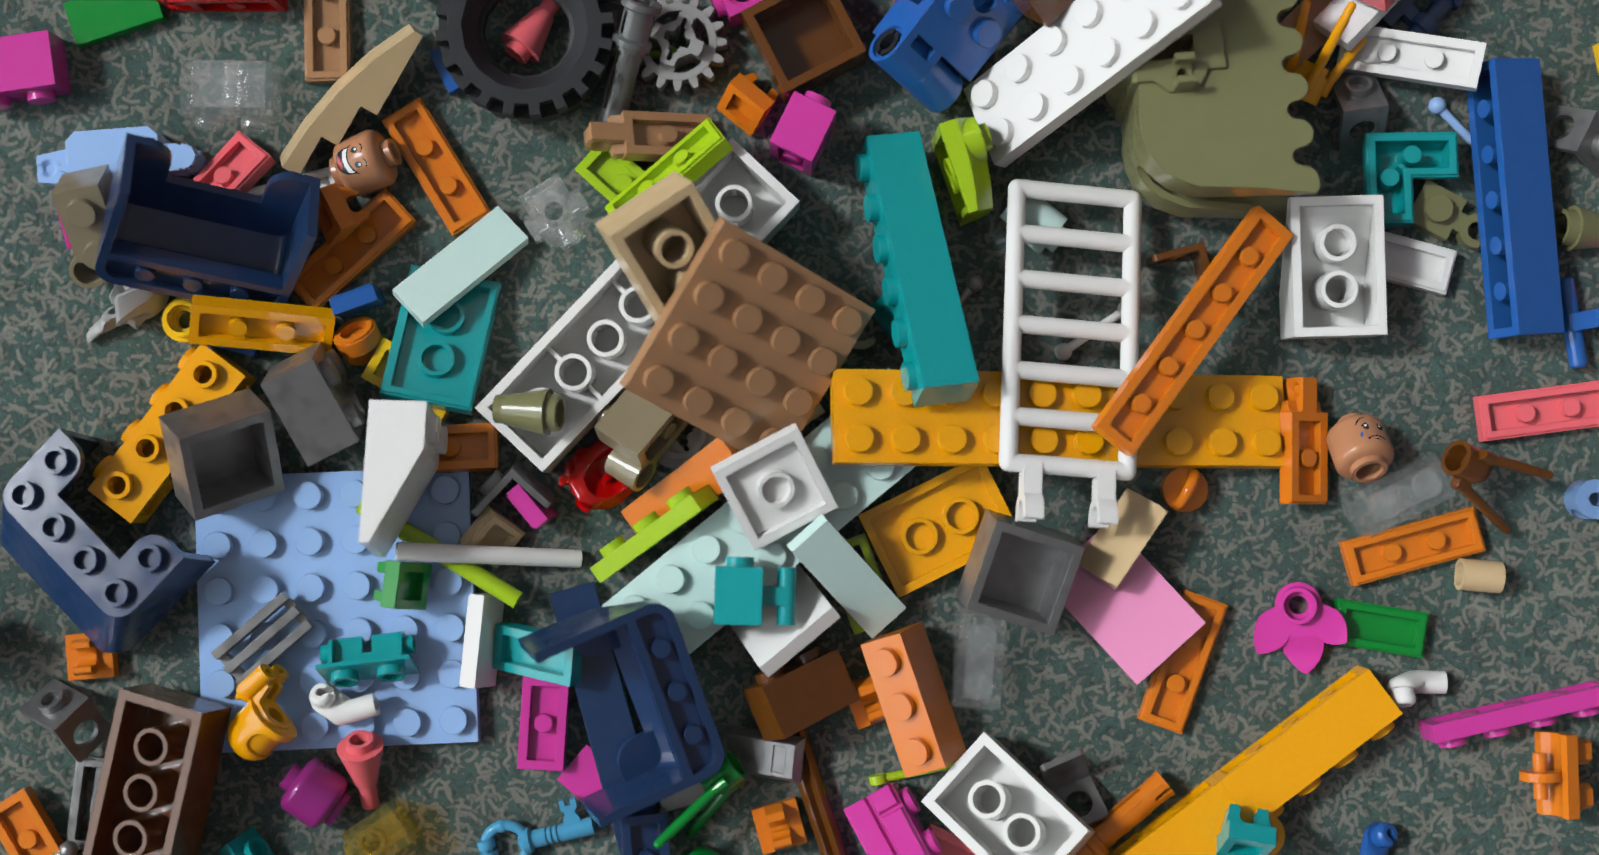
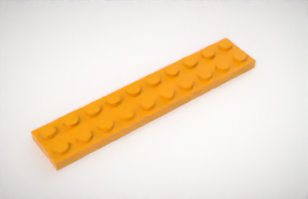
(1207, 425)

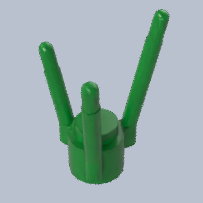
(717, 788)

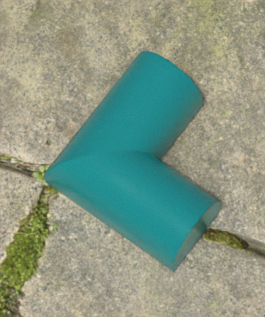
(1397, 159)

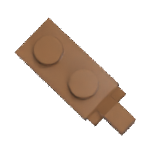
(640, 134)

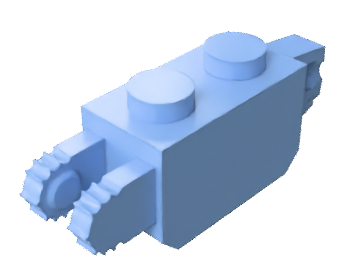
(104, 146)

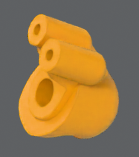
(262, 721)

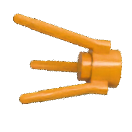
(1315, 73)

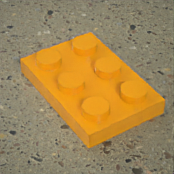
(931, 526)

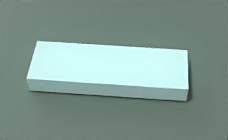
(460, 266)
(846, 576)

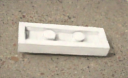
(1419, 58)

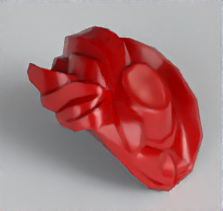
(590, 482)

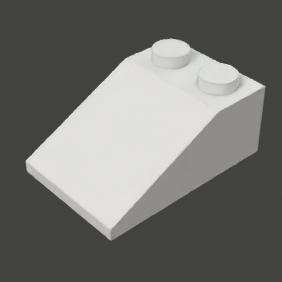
(1334, 268)
(398, 466)

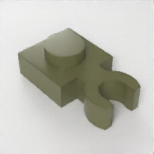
(1440, 213)

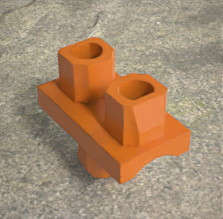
(1557, 774)

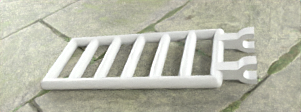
(1104, 473)

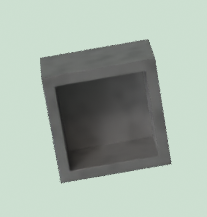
(316, 402)
(222, 453)
(1019, 572)

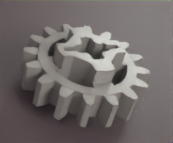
(697, 51)

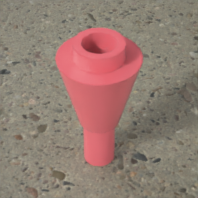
(529, 34)
(362, 758)

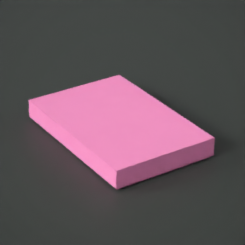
(1136, 621)

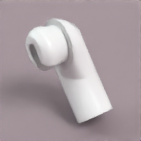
(1416, 682)
(339, 707)

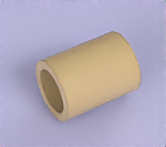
(1479, 575)

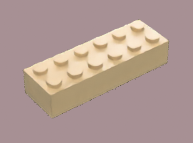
(658, 239)

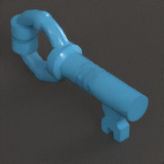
(528, 839)

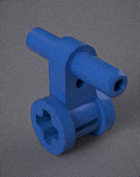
(1575, 323)

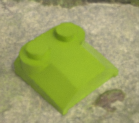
(962, 158)

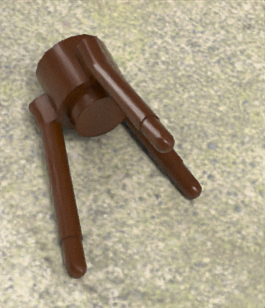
(1472, 465)

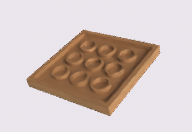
(745, 340)

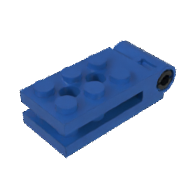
(938, 42)

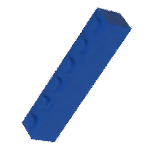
(1515, 200)

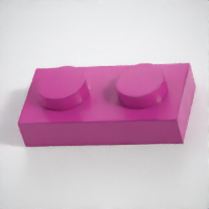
(543, 725)

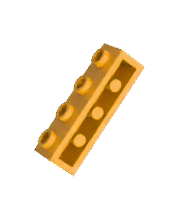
(139, 471)

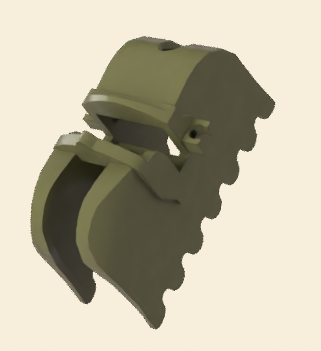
(1212, 118)

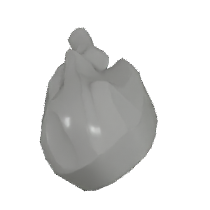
(130, 307)

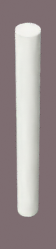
(488, 555)

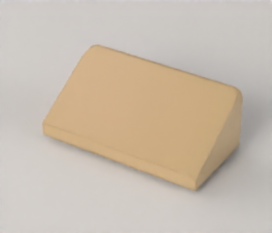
(1117, 547)

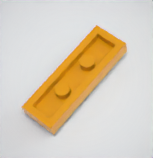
(259, 324)

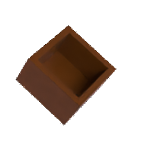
(803, 42)

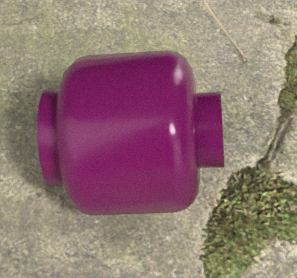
(314, 793)

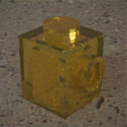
(381, 832)

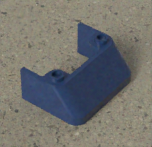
(678, 730)

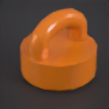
(358, 340)
(1184, 489)

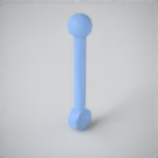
(1438, 106)

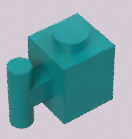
(741, 593)

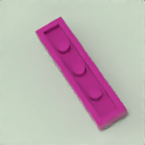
(1497, 718)

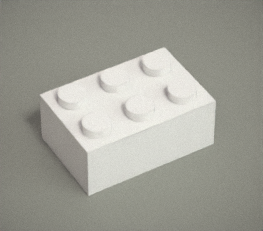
(1003, 806)

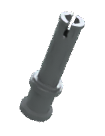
(630, 46)

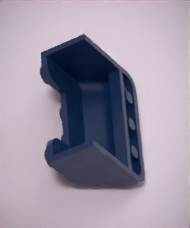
(203, 237)
(104, 594)

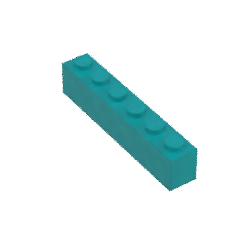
(916, 270)

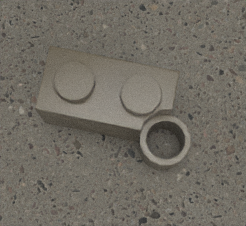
(81, 206)
(638, 437)

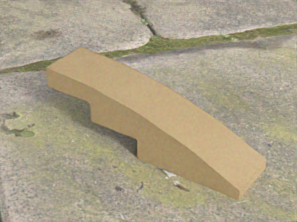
(361, 86)

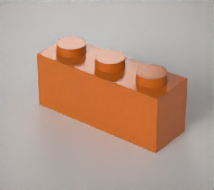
(914, 699)

